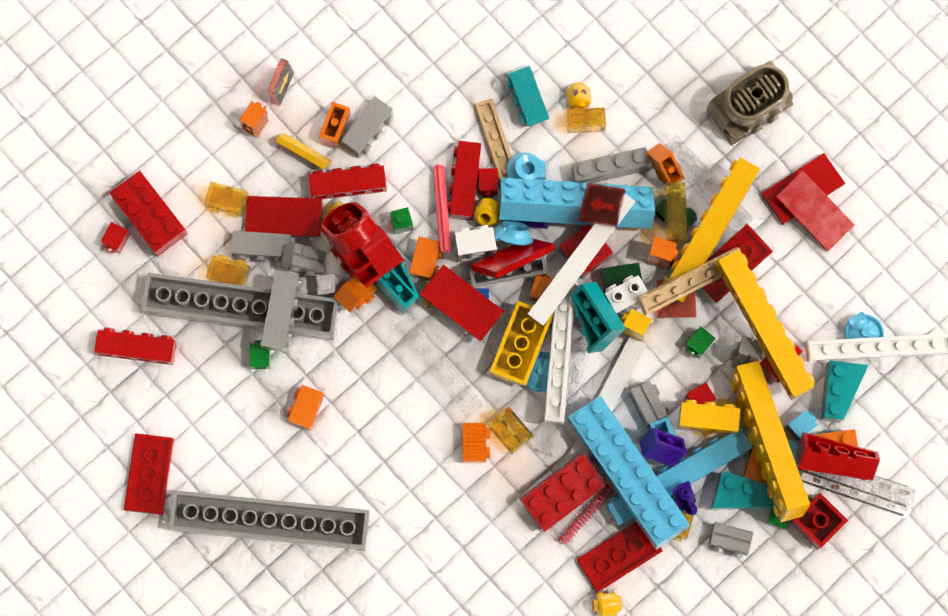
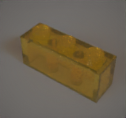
(675, 212)

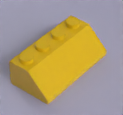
(519, 346)

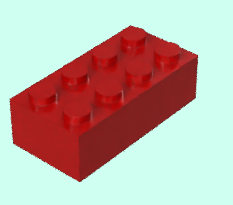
(148, 213)
(562, 492)

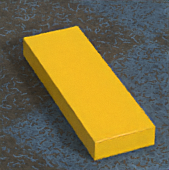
(303, 151)

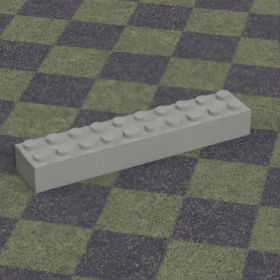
(233, 305)
(269, 520)

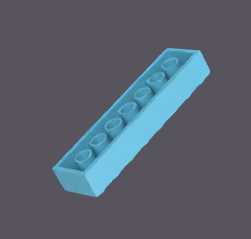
(562, 202)
(628, 472)

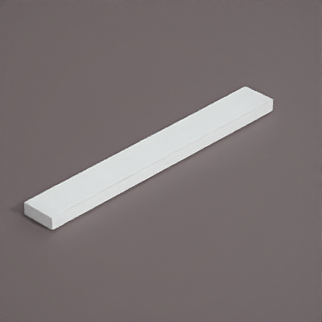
(575, 267)
(876, 347)
(559, 360)
(615, 384)

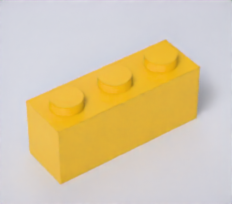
(709, 417)

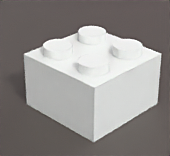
(475, 244)

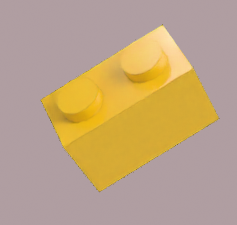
(635, 324)

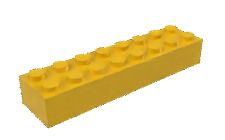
(769, 442)

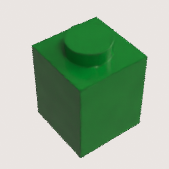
(401, 220)
(699, 343)
(259, 357)

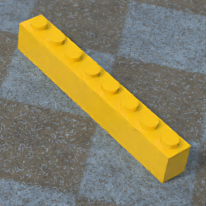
(716, 219)
(765, 325)

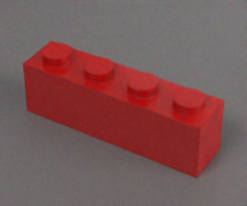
(465, 180)
(347, 182)
(135, 347)

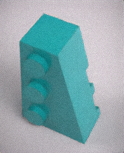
(526, 95)
(398, 288)
(597, 317)
(740, 493)

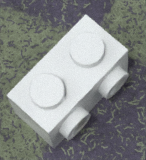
(626, 294)

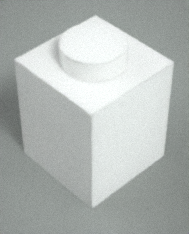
(329, 284)

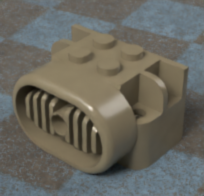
(740, 112)

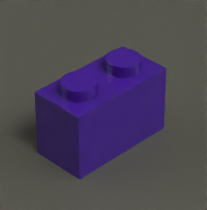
(663, 447)

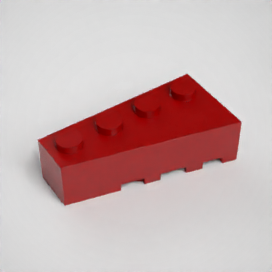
(836, 458)

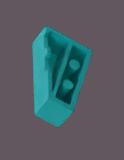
(840, 388)

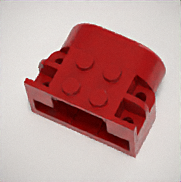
(359, 243)

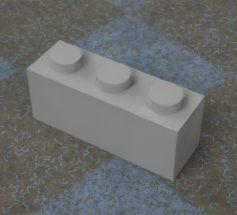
(368, 127)
(259, 246)

